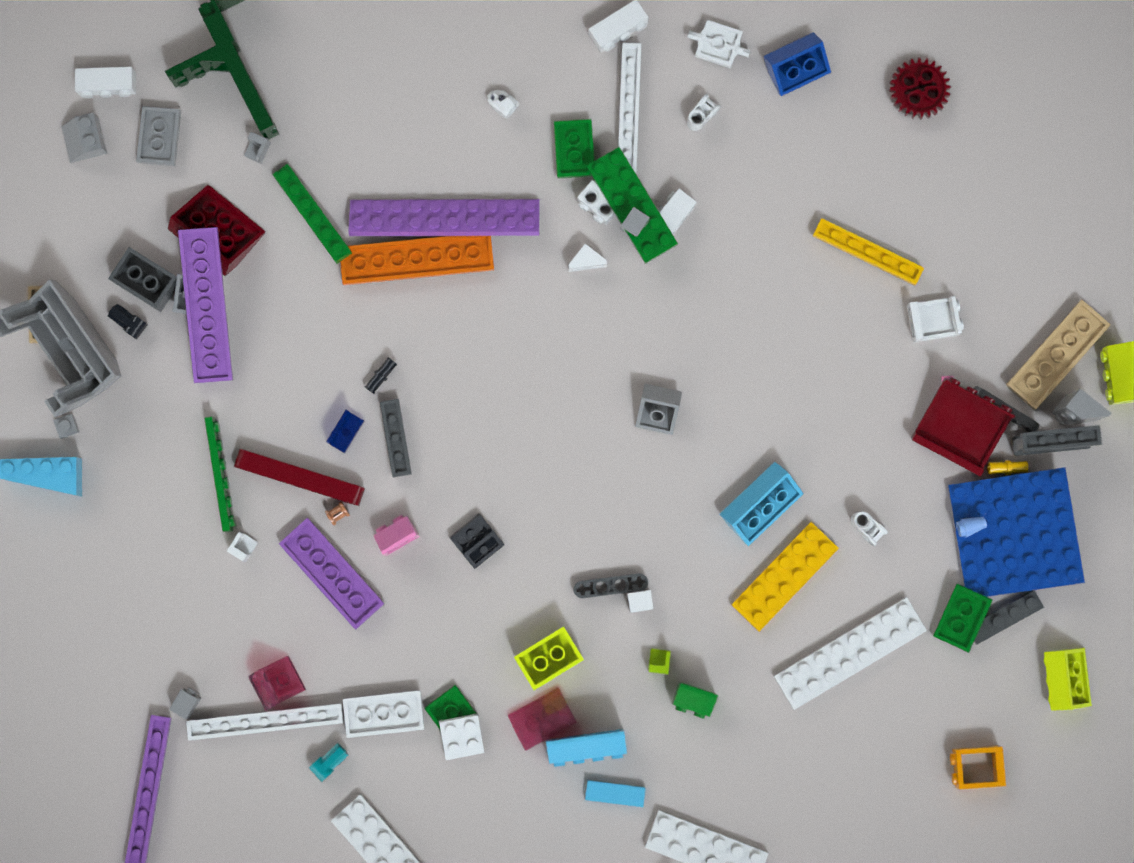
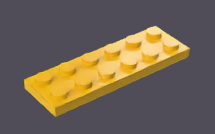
(784, 576)

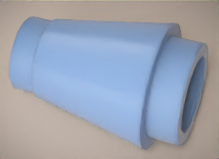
(970, 526)

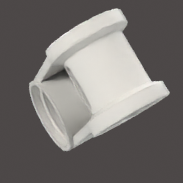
(704, 111)
(869, 528)

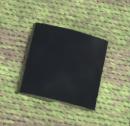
(476, 541)

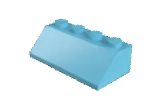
(761, 503)
(586, 746)

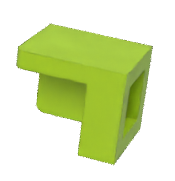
(659, 661)

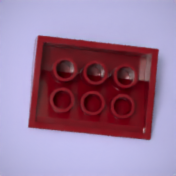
(235, 229)

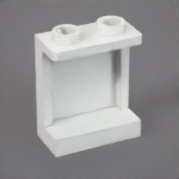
(935, 319)

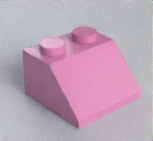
(396, 535)

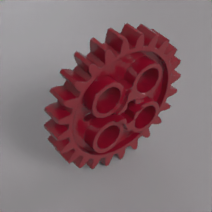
(914, 73)

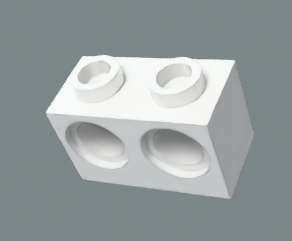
(594, 207)

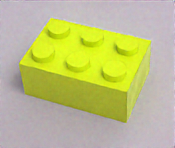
(548, 658)

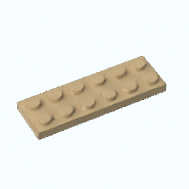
(1058, 354)

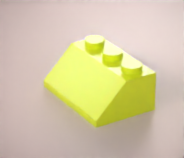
(1119, 372)
(1067, 679)

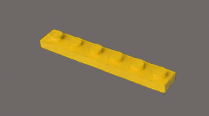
(868, 251)

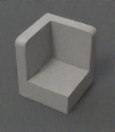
(257, 147)
(635, 222)

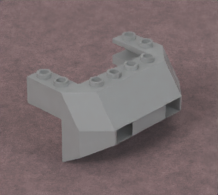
(67, 341)

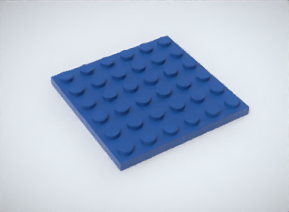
(1027, 535)

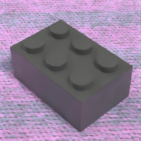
(144, 279)

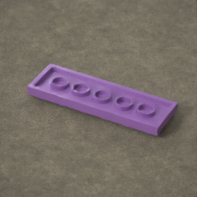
(331, 573)

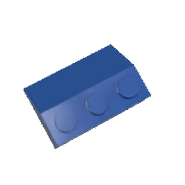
(797, 63)

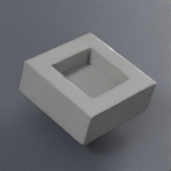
(66, 426)

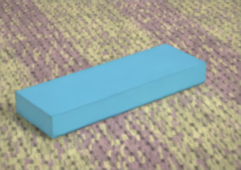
(615, 793)

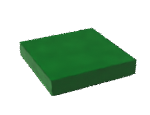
(449, 705)

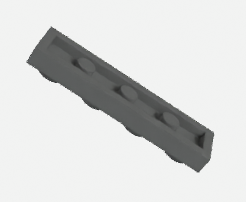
(395, 438)
(1009, 616)

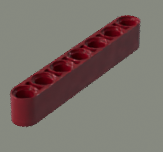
(299, 477)

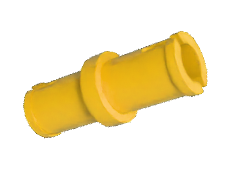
(1007, 467)

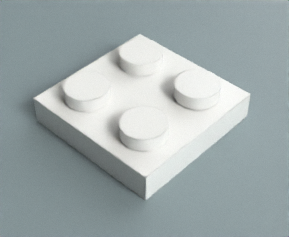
(461, 736)

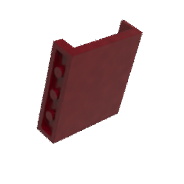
(962, 425)

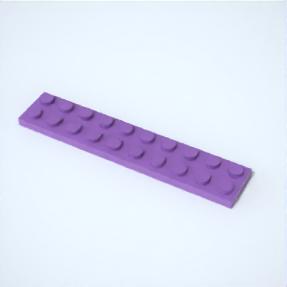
(445, 217)

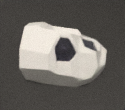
(502, 103)

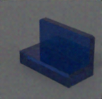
(345, 431)

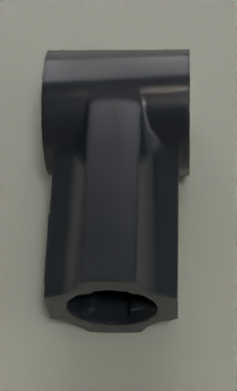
(130, 323)

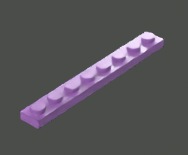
(148, 789)

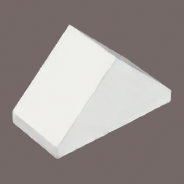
(587, 259)

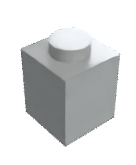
(185, 703)

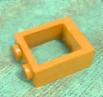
(997, 762)

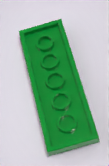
(623, 192)

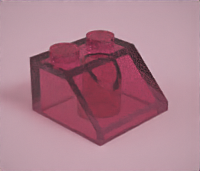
(276, 683)

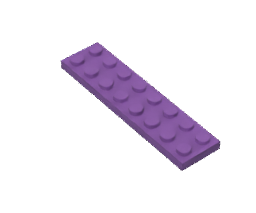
(205, 304)

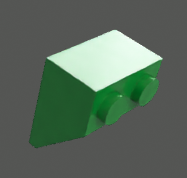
(694, 699)

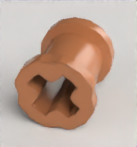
(344, 512)

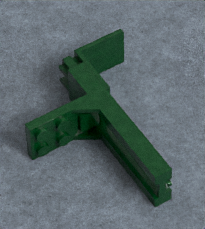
(223, 58)

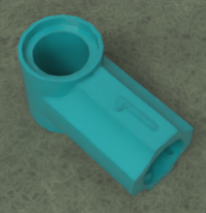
(325, 765)

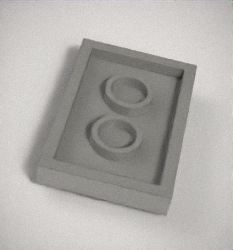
(158, 136)

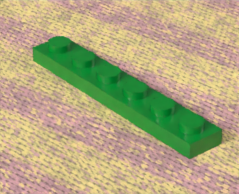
(312, 213)
(218, 467)

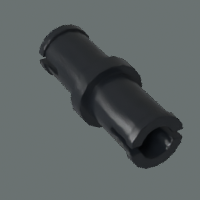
(380, 375)

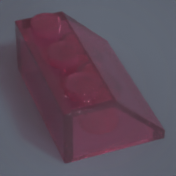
(542, 719)

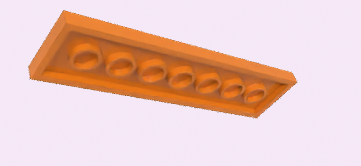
(417, 259)

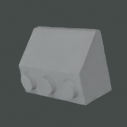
(1079, 408)

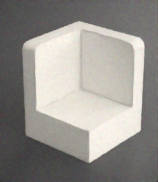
(242, 546)
(640, 601)

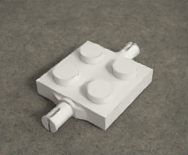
(718, 44)

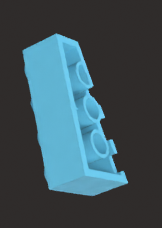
(54, 474)

